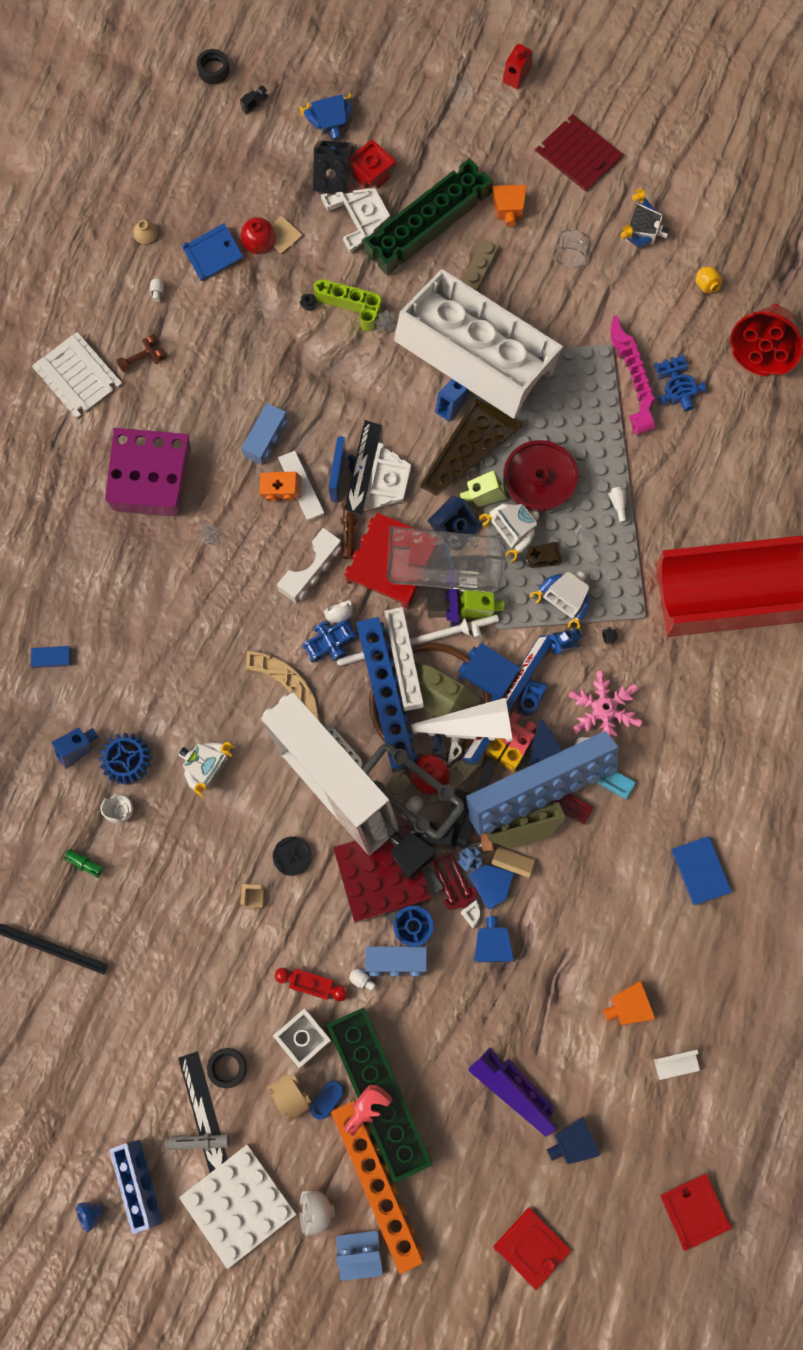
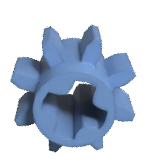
(470, 859)

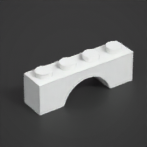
(295, 584)

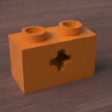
(273, 480)

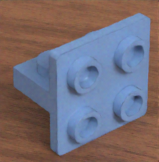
(358, 1255)

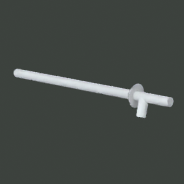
(463, 627)

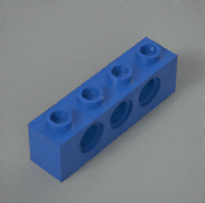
(135, 1186)

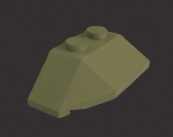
(441, 693)
(530, 828)

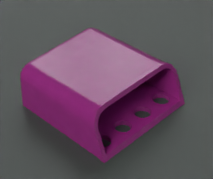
(147, 476)

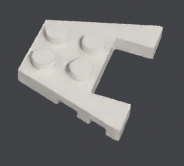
(365, 210)

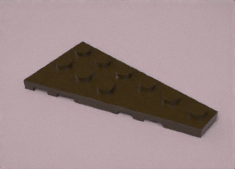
(474, 438)

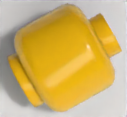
(708, 279)

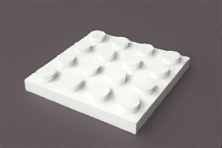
(237, 1206)

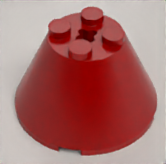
(767, 341)

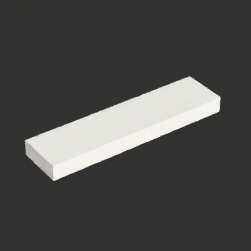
(308, 501)

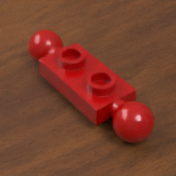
(311, 984)

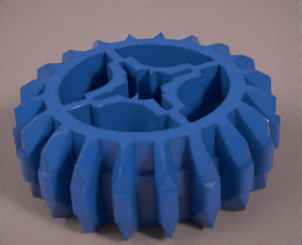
(132, 757)

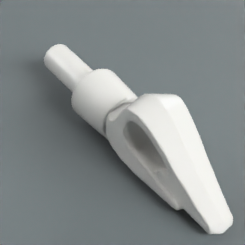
(455, 744)

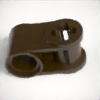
(546, 555)

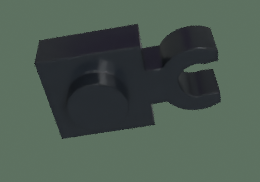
(252, 99)

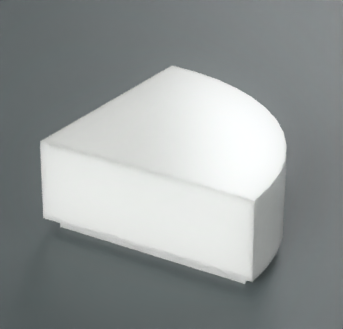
(472, 914)

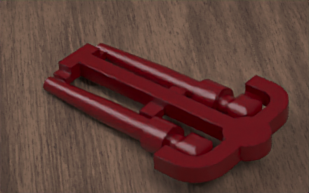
(463, 902)

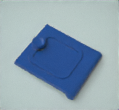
(211, 254)

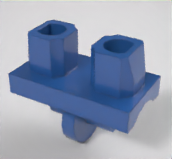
(565, 640)

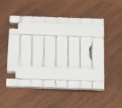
(76, 374)

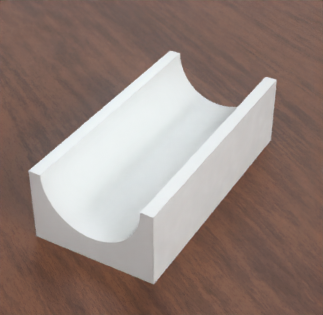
(476, 342)

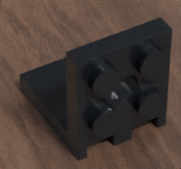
(332, 156)

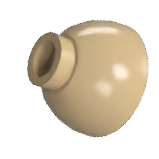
(145, 232)

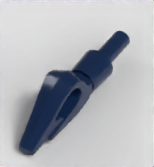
(438, 746)

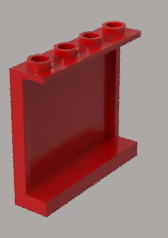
(370, 562)

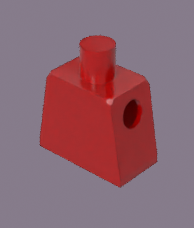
(521, 61)

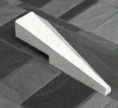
(483, 720)

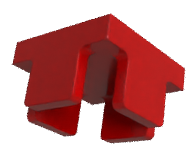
(371, 164)

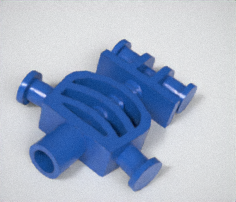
(684, 384)

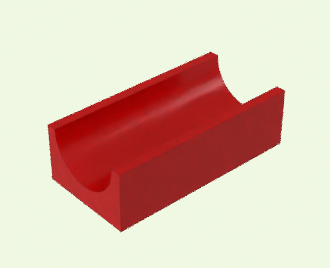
(731, 586)

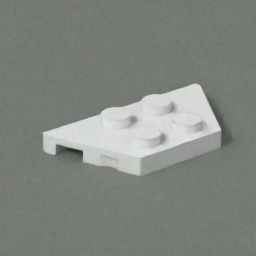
(387, 479)

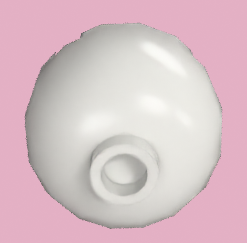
(315, 1213)

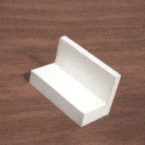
(676, 1064)

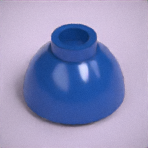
(88, 1215)

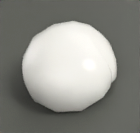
(339, 612)
(117, 809)

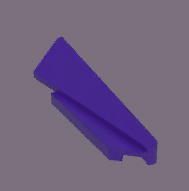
(514, 1090)

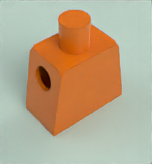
(509, 202)
(630, 1006)

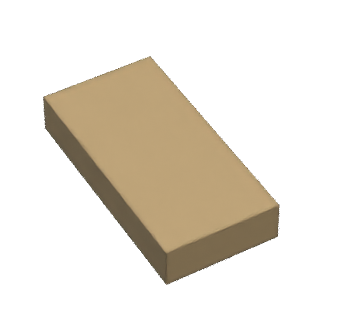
(513, 862)

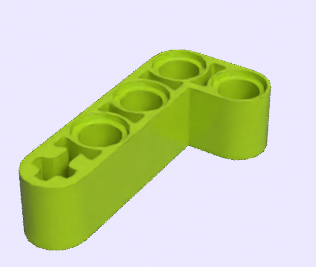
(326, 292)

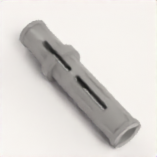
(197, 1142)

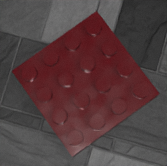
(375, 882)

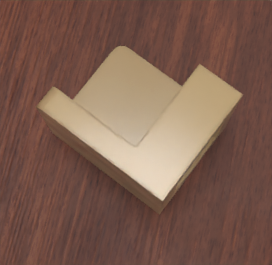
(252, 896)

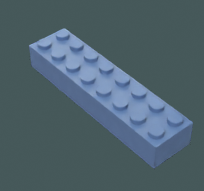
(542, 783)

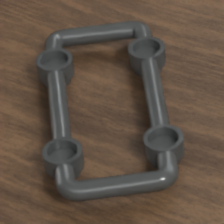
(445, 792)

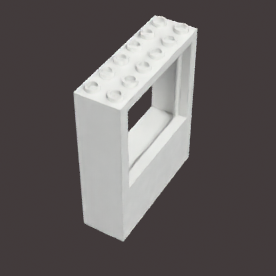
(330, 773)

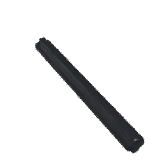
(53, 949)

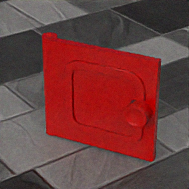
(695, 1216)
(529, 1245)

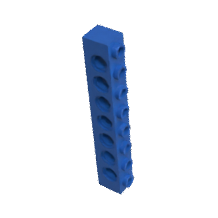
(366, 630)

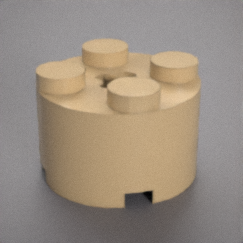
(288, 1097)

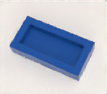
(50, 657)

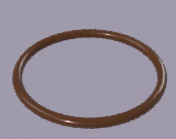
(417, 648)

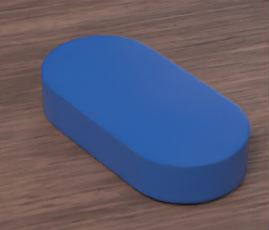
(326, 1100)

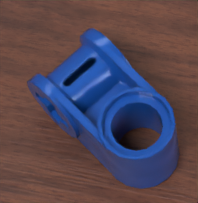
(532, 693)

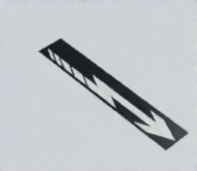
(361, 477)
(201, 1106)

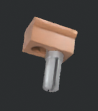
(486, 846)

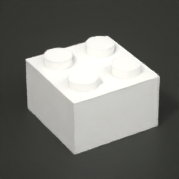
(302, 1038)

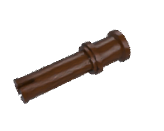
(348, 522)

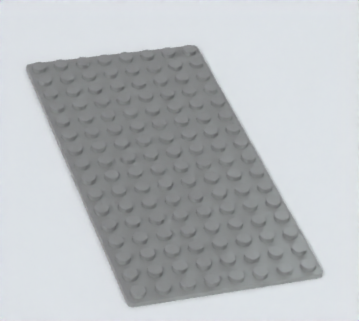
(583, 415)

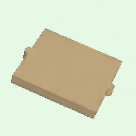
(285, 235)

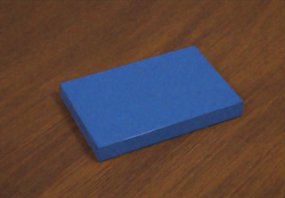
(337, 469)
(701, 870)

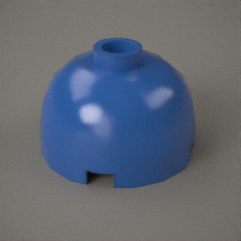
(422, 930)

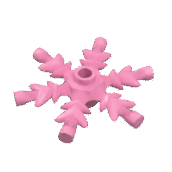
(599, 712)

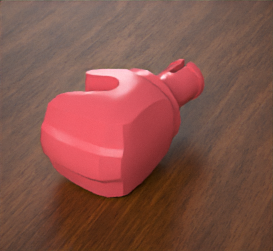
(363, 1113)

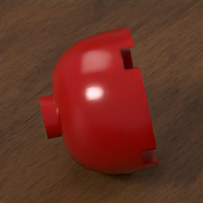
(258, 235)
(436, 768)

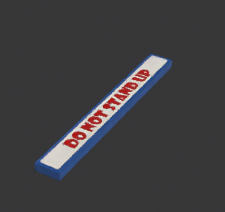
(512, 693)

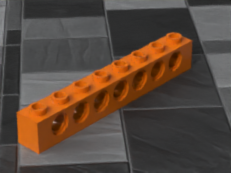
(403, 1260)

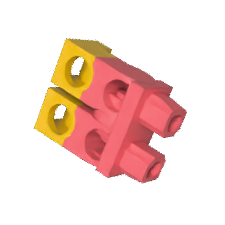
(517, 748)

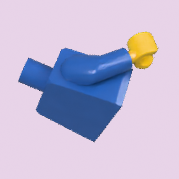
(329, 114)

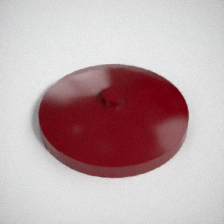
(540, 475)

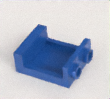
(488, 671)

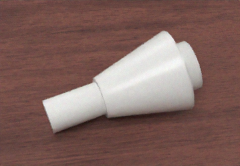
(618, 498)

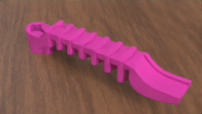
(641, 421)

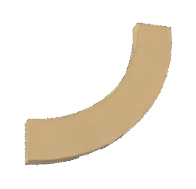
(285, 675)

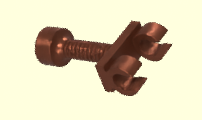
(150, 341)

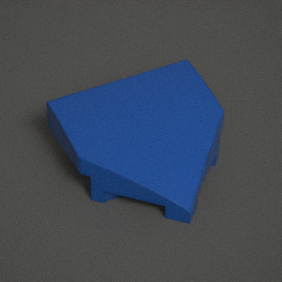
(492, 884)

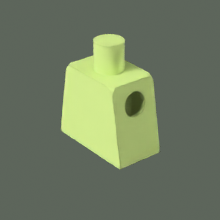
(485, 490)

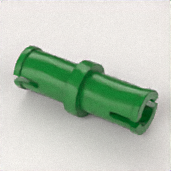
(83, 863)

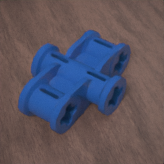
(324, 644)

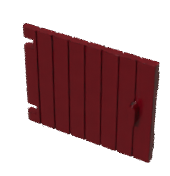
(579, 152)

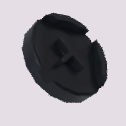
(292, 856)

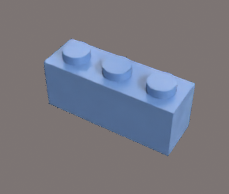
(264, 434)
(395, 961)

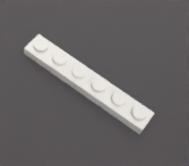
(403, 659)

